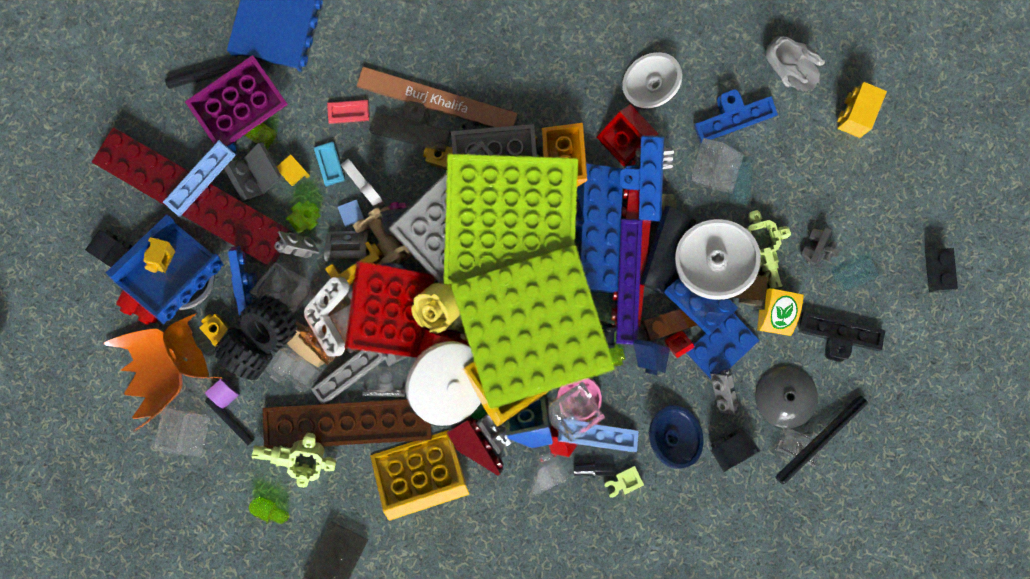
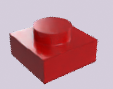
(679, 344)

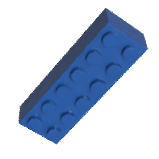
(600, 235)

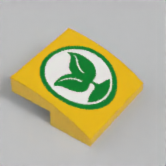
(780, 312)

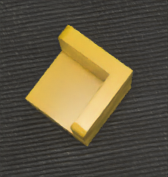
(292, 170)

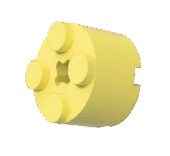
(436, 307)

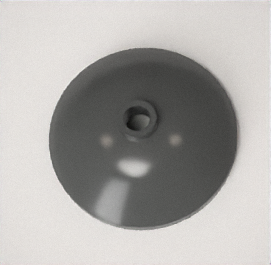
(772, 397)

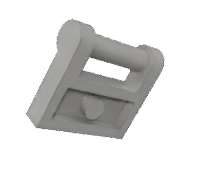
(346, 245)

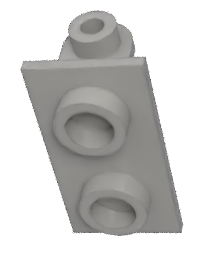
(299, 245)
(725, 398)

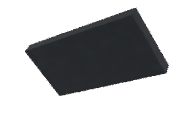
(661, 265)

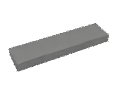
(346, 375)

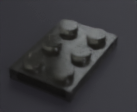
(336, 554)

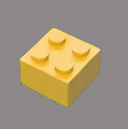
(861, 109)

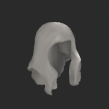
(794, 63)

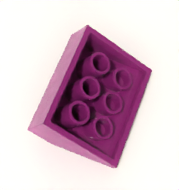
(236, 102)

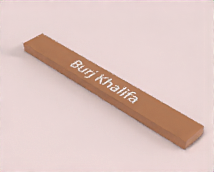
(435, 99)

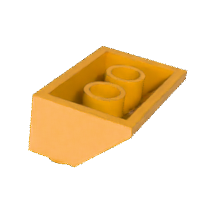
(566, 142)

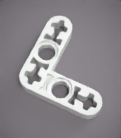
(363, 185)
(317, 315)

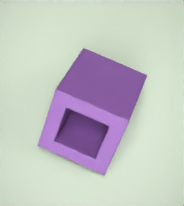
(222, 393)

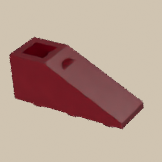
(471, 443)

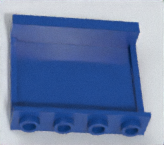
(275, 30)
(165, 292)

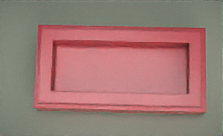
(348, 111)

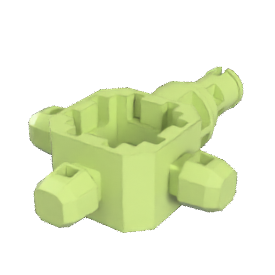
(769, 257)
(287, 457)

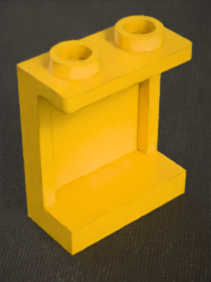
(374, 257)

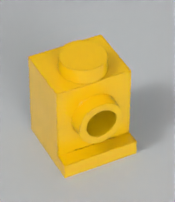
(441, 161)
(158, 255)
(221, 325)

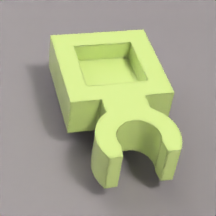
(627, 481)

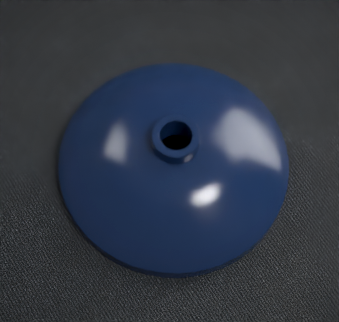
(684, 434)

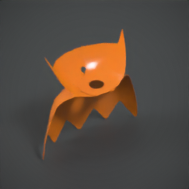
(160, 364)

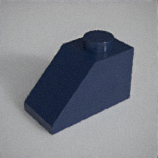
(651, 356)

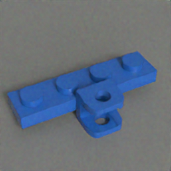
(734, 115)
(647, 177)
(241, 280)

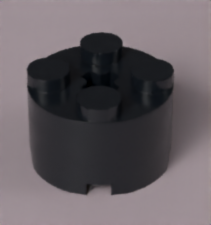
(734, 450)

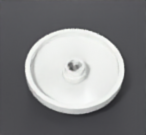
(717, 259)
(439, 386)

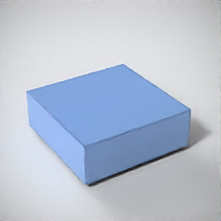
(350, 212)

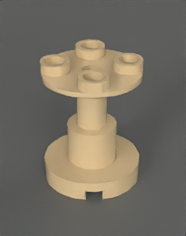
(388, 245)

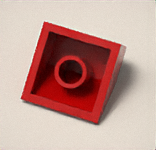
(624, 134)

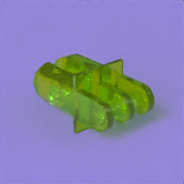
(268, 510)

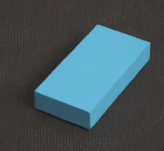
(329, 163)

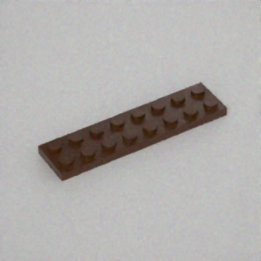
(345, 423)

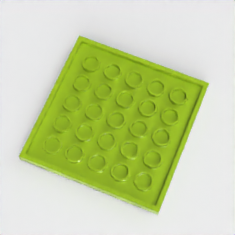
(506, 211)
(532, 327)

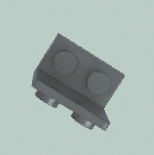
(253, 173)

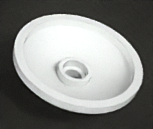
(651, 71)

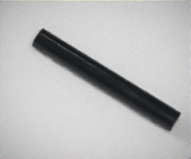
(230, 422)

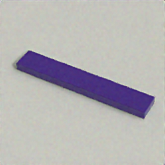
(629, 281)

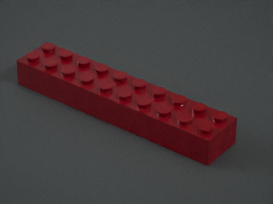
(211, 210)

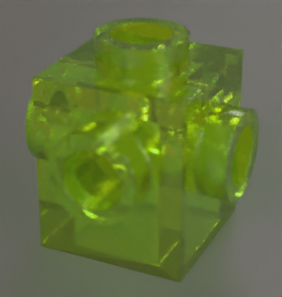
(299, 221)

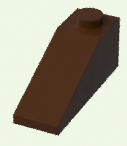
(667, 324)

